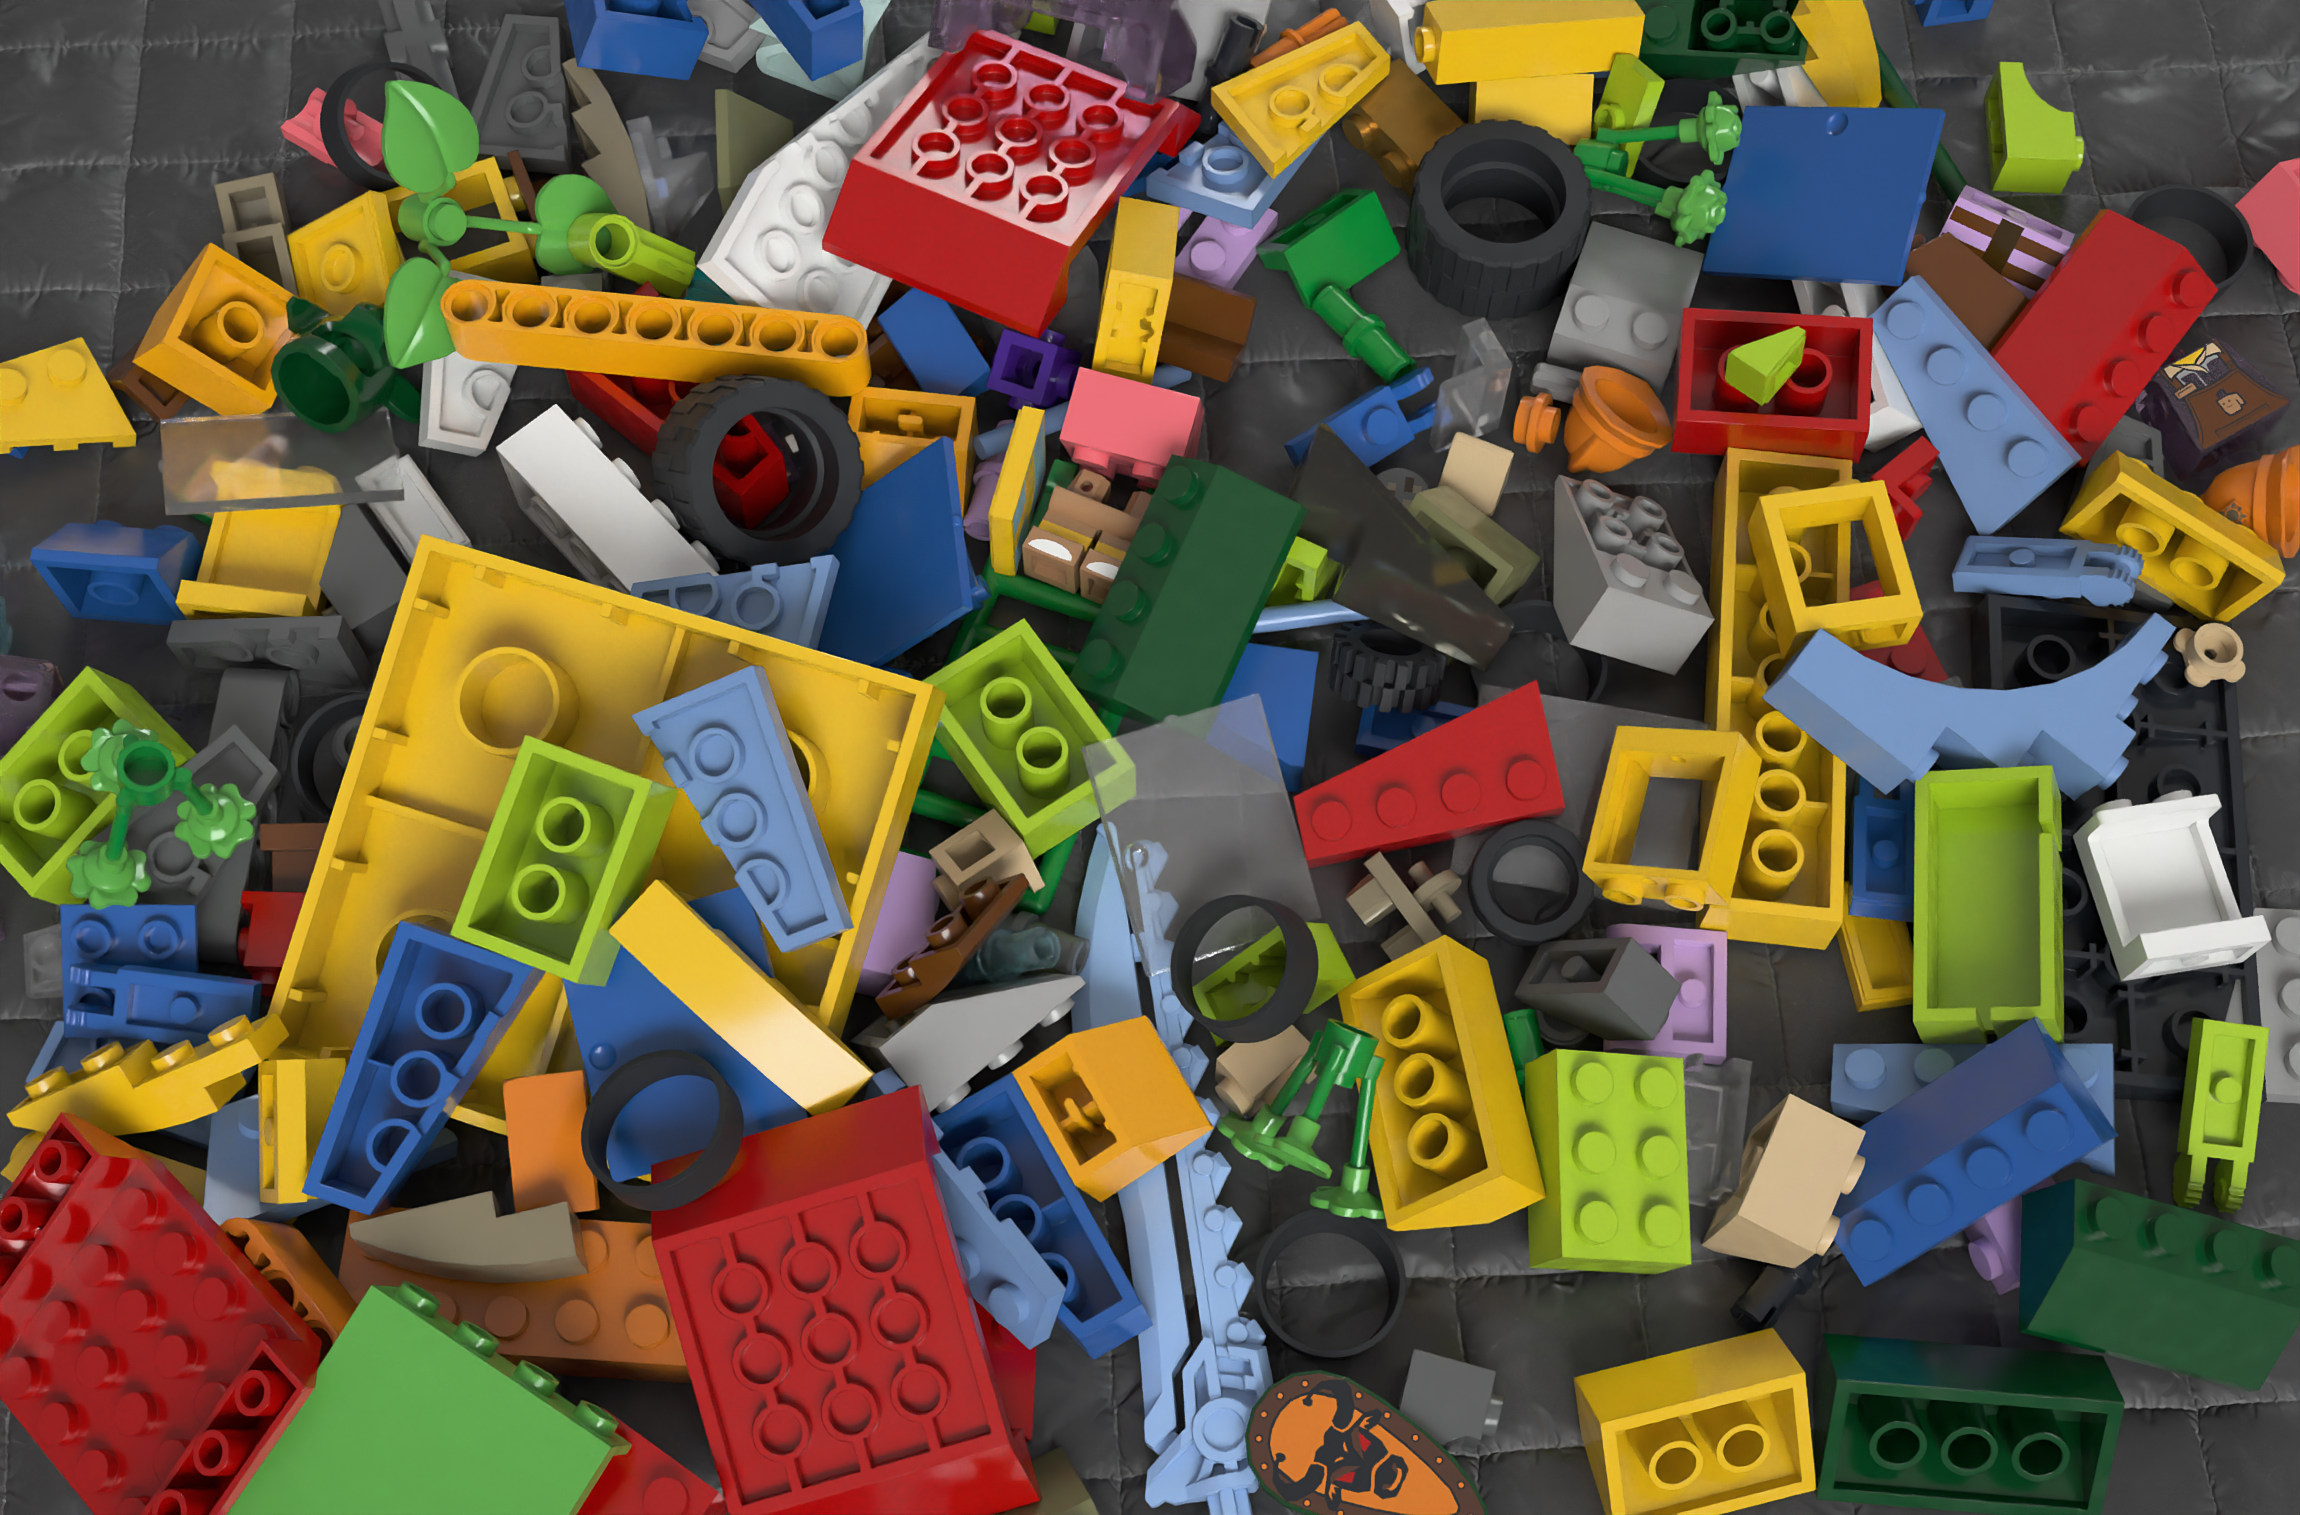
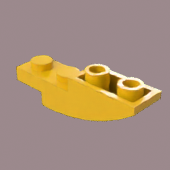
(147, 1089)

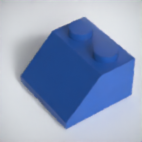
(119, 570)

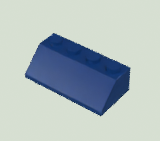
(1965, 1150)

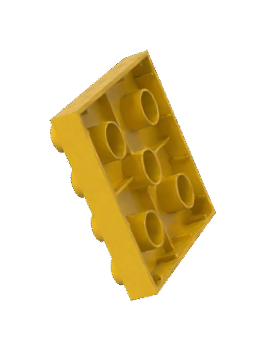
(522, 651)

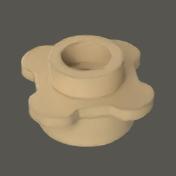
(2217, 641)

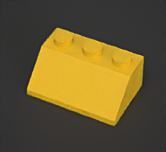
(2186, 546)
(1699, 1429)

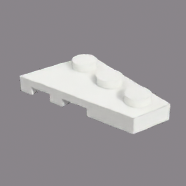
(462, 399)

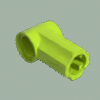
(633, 253)

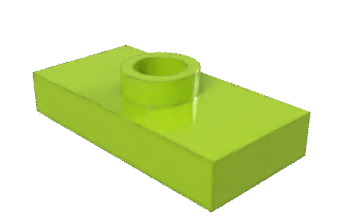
(1628, 102)

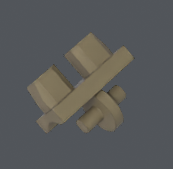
(1385, 891)

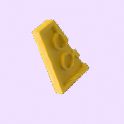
(1301, 94)
(59, 401)

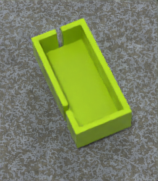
(1987, 904)

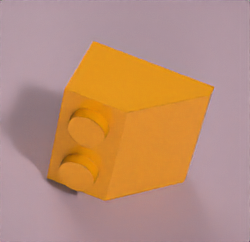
(219, 335)

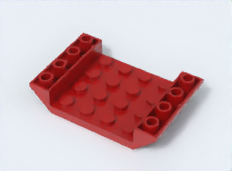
(998, 177)
(838, 1325)
(140, 1332)

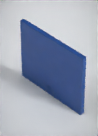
(1825, 194)
(900, 562)
(643, 1016)

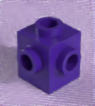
(1034, 369)

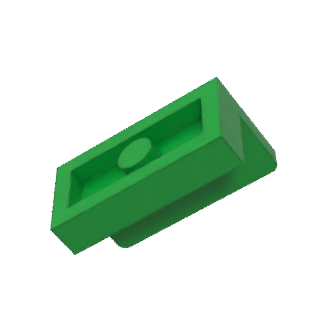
(1333, 244)

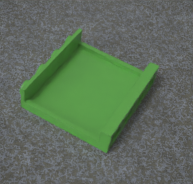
(430, 1425)

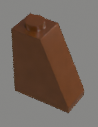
(1966, 285)

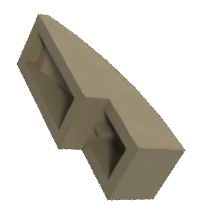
(257, 226)
(478, 1241)

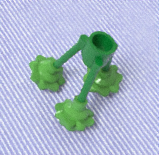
(1691, 209)
(145, 774)

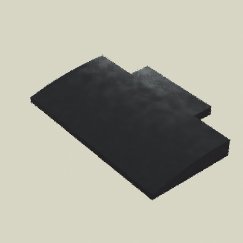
(2181, 742)

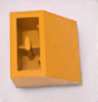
(902, 423)
(1112, 1104)

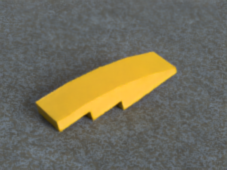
(1840, 51)
(740, 1001)

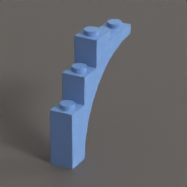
(1901, 725)

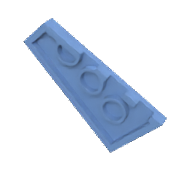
(1974, 413)
(744, 781)
(1878, 1076)
(996, 1256)

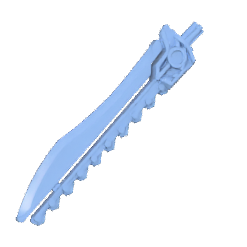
(1230, 1363)

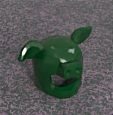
(339, 368)

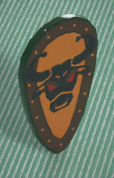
(1344, 1451)

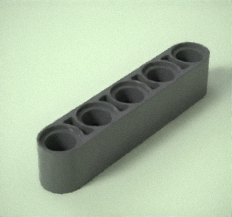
(266, 710)

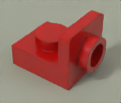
(1906, 481)

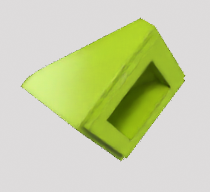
(1765, 364)

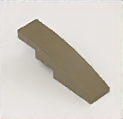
(607, 146)

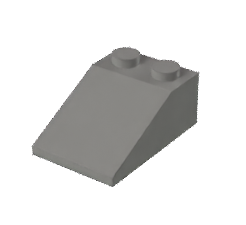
(1625, 305)

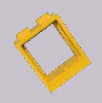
(474, 188)
(1136, 289)
(1856, 623)
(1681, 754)

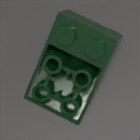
(1719, 37)

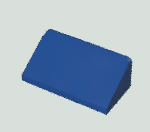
(935, 345)

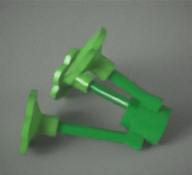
(1341, 1057)

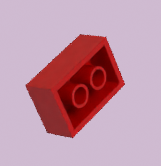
(1814, 413)

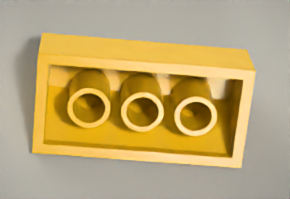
(1447, 1102)

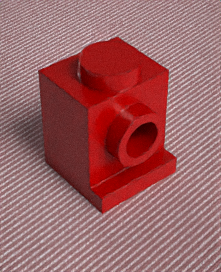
(267, 939)

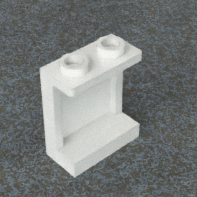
(2164, 887)

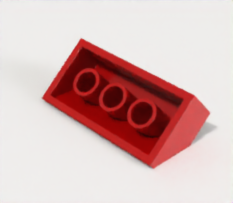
(2103, 327)

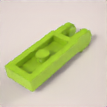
(2220, 1110)

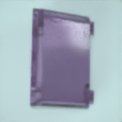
(1143, 37)

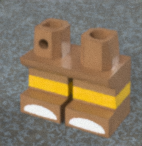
(1082, 537)

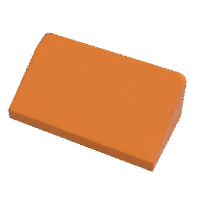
(545, 1141)

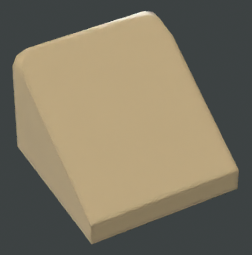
(1477, 471)

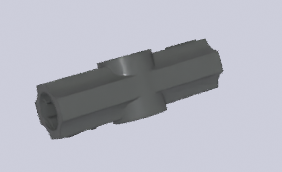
(418, 40)

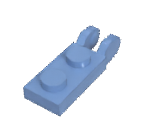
(2048, 568)

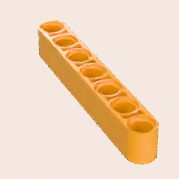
(627, 328)

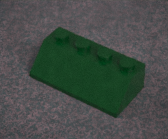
(1187, 593)
(2156, 1283)
(1963, 1427)

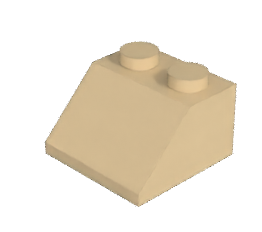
(1789, 1186)

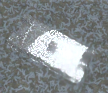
(1715, 1127)

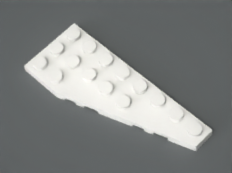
(774, 229)

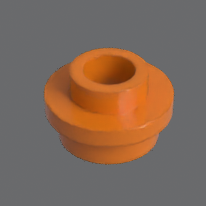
(1536, 422)

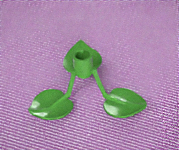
(422, 144)

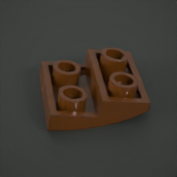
(951, 944)

